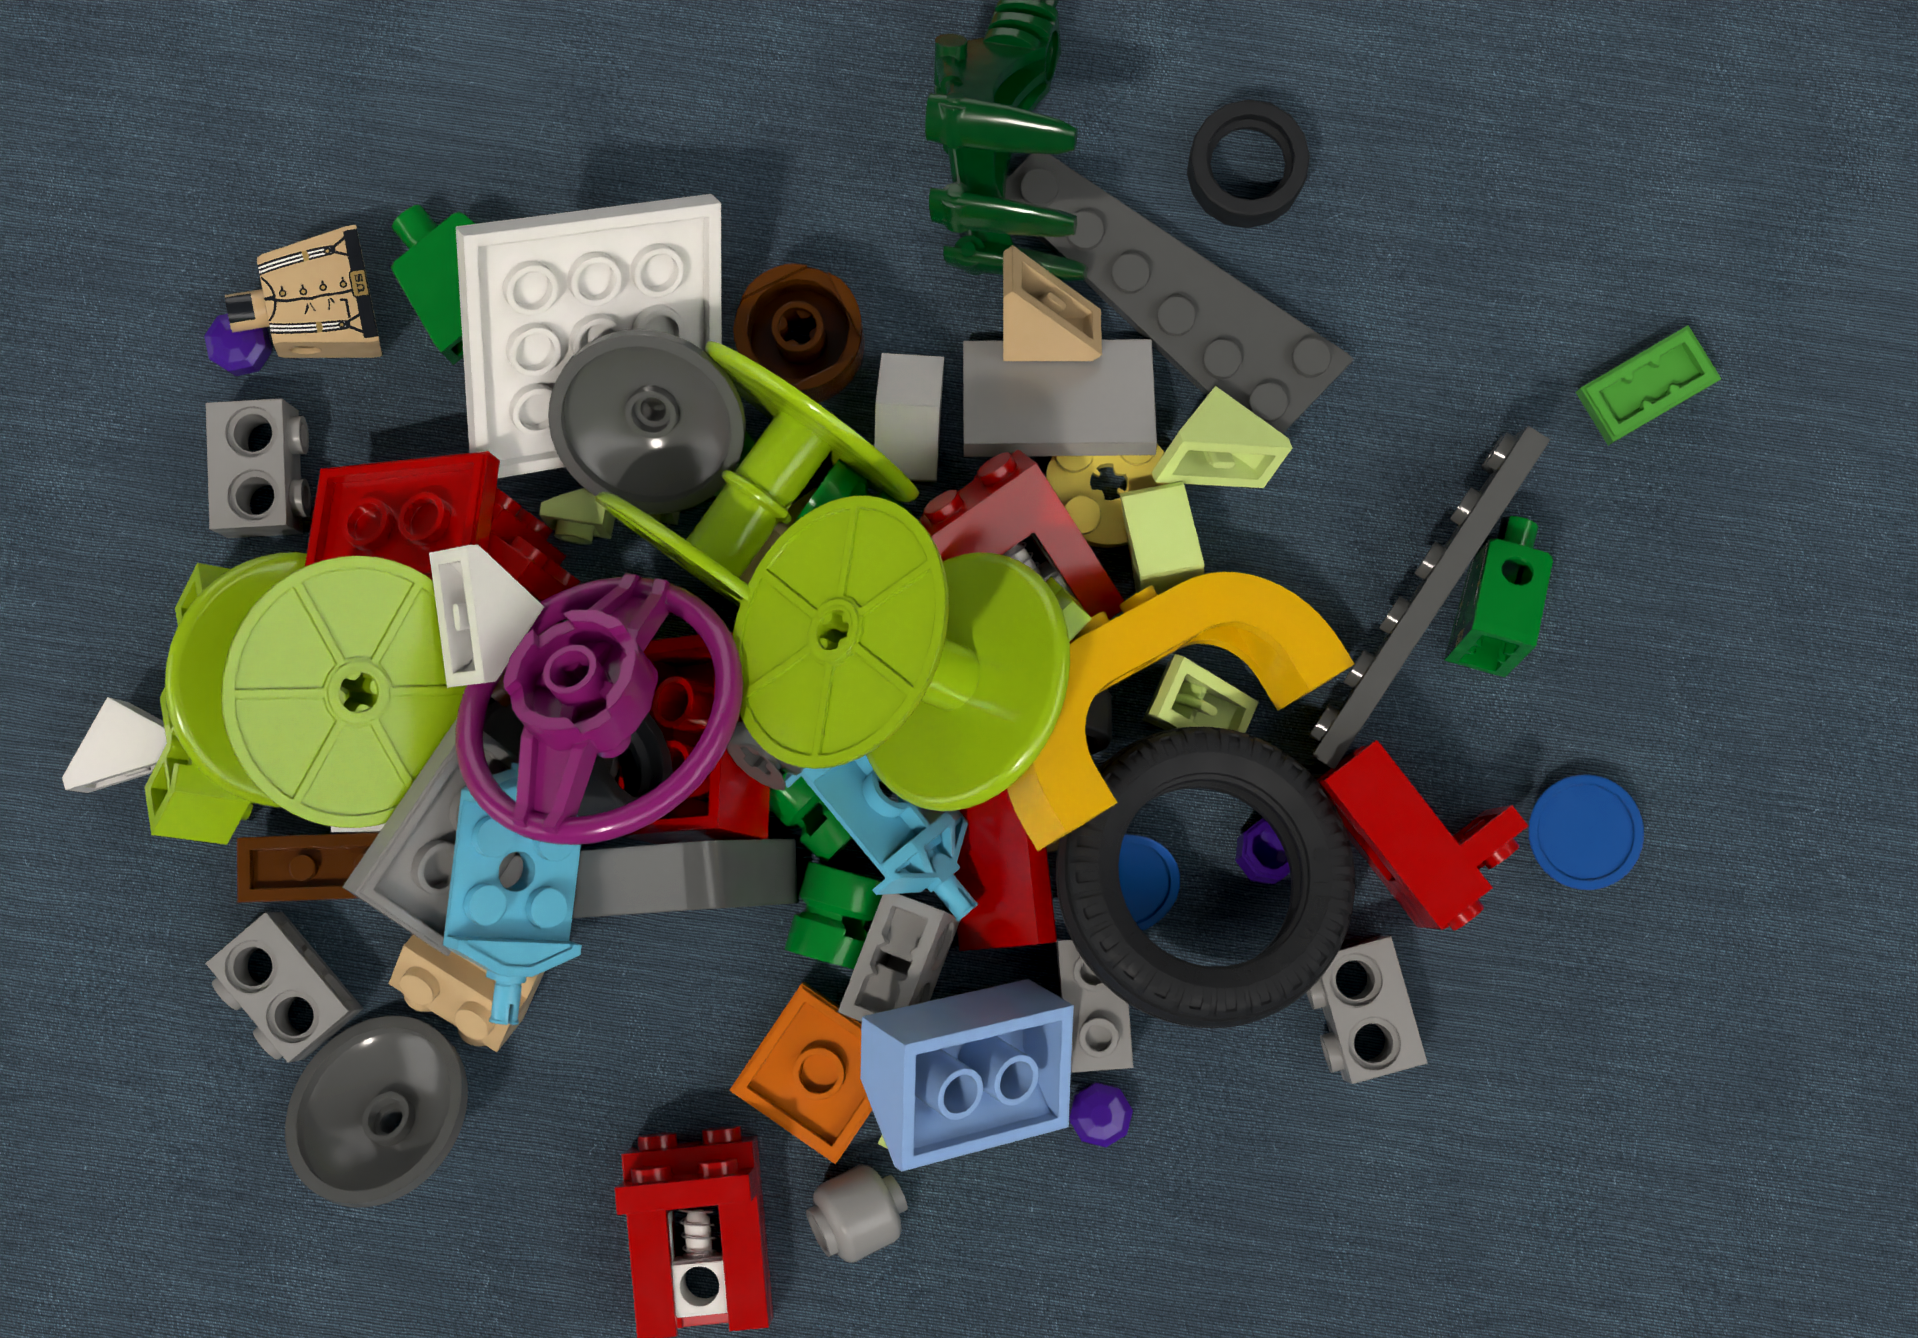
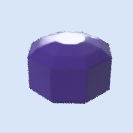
(237, 351)
(1261, 854)
(1100, 1114)

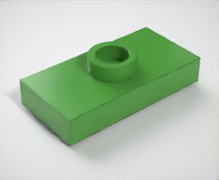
(1648, 385)

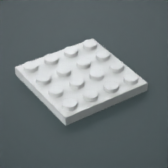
(559, 281)

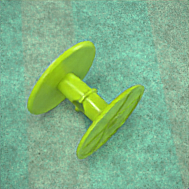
(765, 482)
(899, 656)
(312, 684)

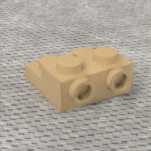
(455, 992)

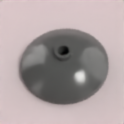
(643, 454)
(353, 1097)

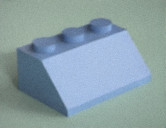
(968, 1071)

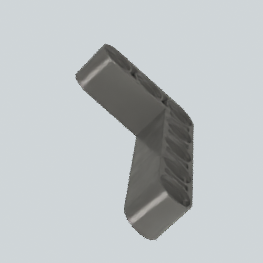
(680, 877)

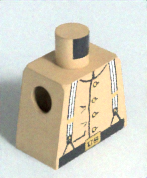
(312, 299)

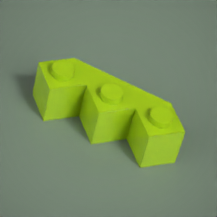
(178, 795)

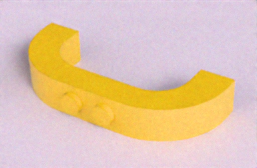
(1248, 615)

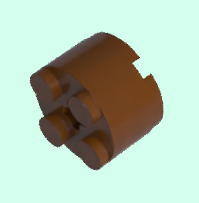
(821, 306)

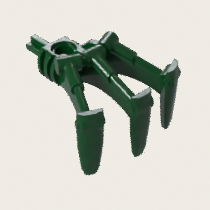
(984, 116)

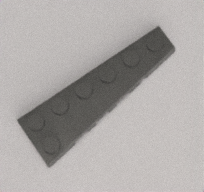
(1183, 302)
(1440, 571)

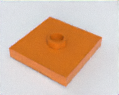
(810, 1074)

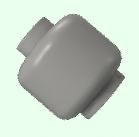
(856, 1213)

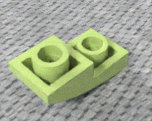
(580, 517)

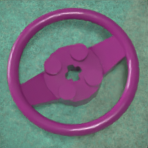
(582, 697)

